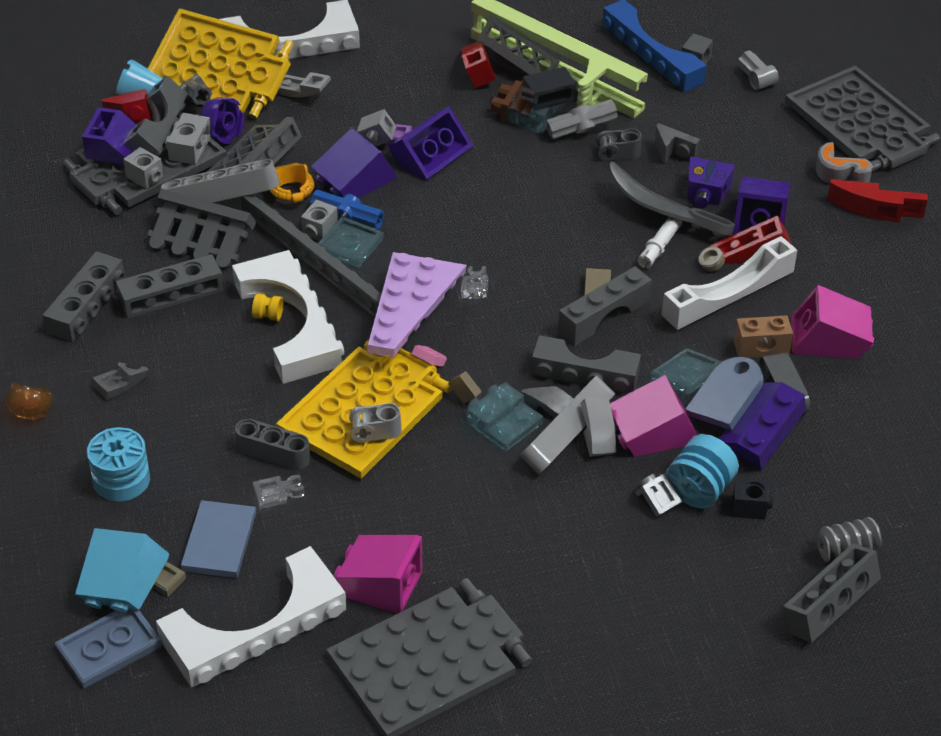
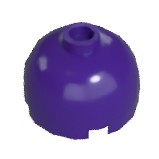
(225, 119)

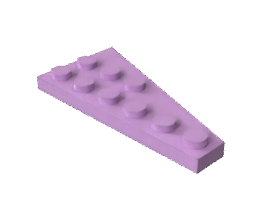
(409, 294)

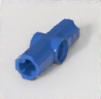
(351, 208)

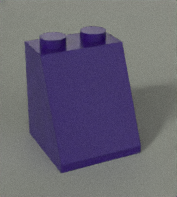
(353, 167)
(759, 202)

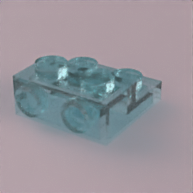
(503, 416)

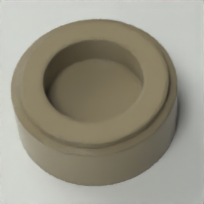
(711, 259)

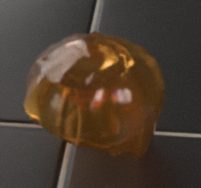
(28, 401)

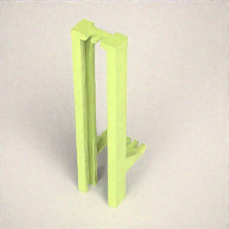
(598, 63)

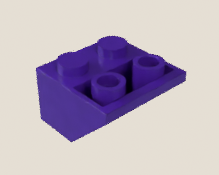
(106, 136)

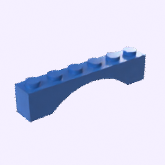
(678, 67)

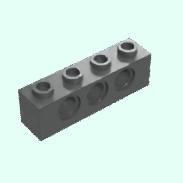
(169, 286)
(83, 297)
(832, 592)

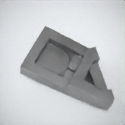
(118, 381)
(551, 399)

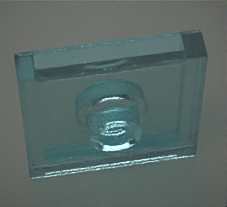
(351, 241)
(686, 370)

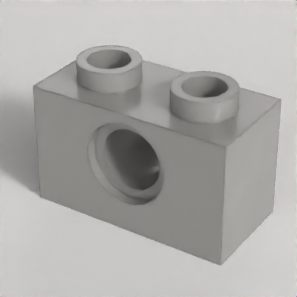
(188, 138)

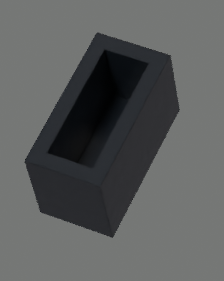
(548, 88)

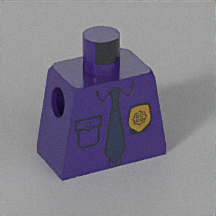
(708, 181)

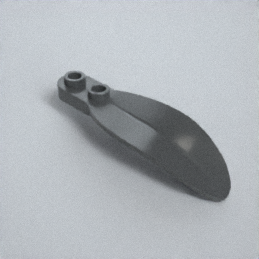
(699, 218)

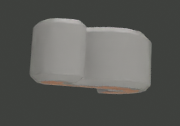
(839, 168)

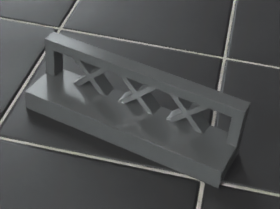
(511, 54)

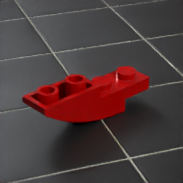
(871, 202)

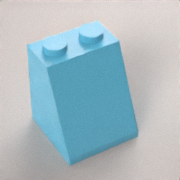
(120, 569)

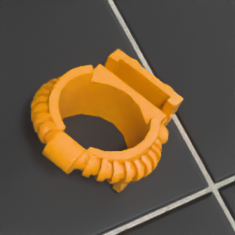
(289, 174)

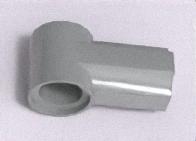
(759, 74)

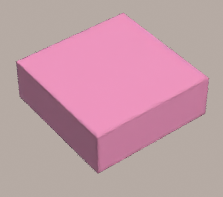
(429, 355)

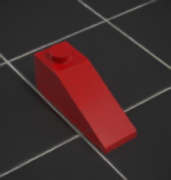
(745, 244)

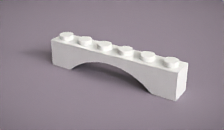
(693, 302)

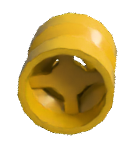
(267, 307)

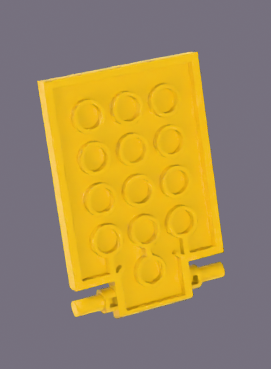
(226, 56)
(364, 381)

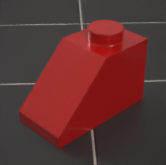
(131, 104)

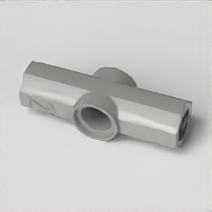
(581, 119)

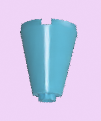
(136, 79)

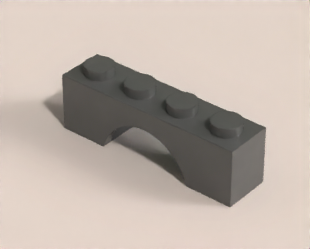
(166, 102)
(583, 316)
(555, 361)

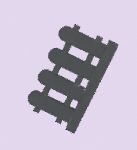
(194, 209)

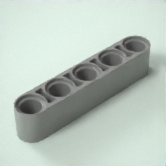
(227, 182)
(563, 428)

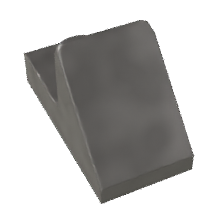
(671, 141)

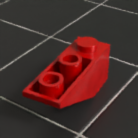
(477, 64)

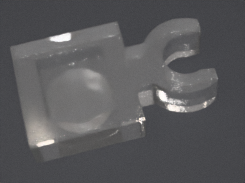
(475, 284)
(274, 491)

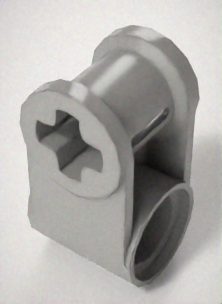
(378, 422)

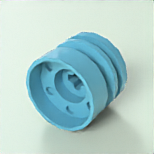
(118, 464)
(702, 470)

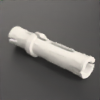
(656, 246)

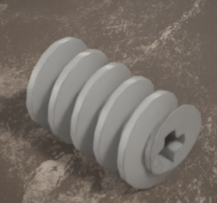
(840, 537)

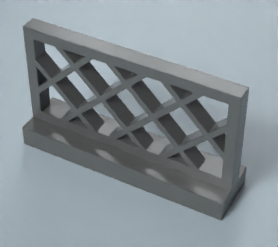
(261, 143)

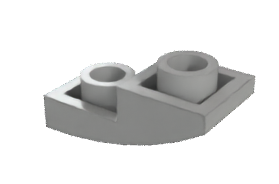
(600, 426)

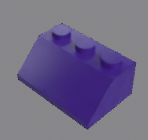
(431, 144)
(765, 423)

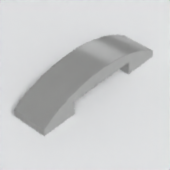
(303, 87)

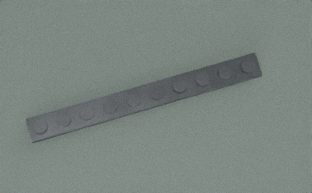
(312, 254)

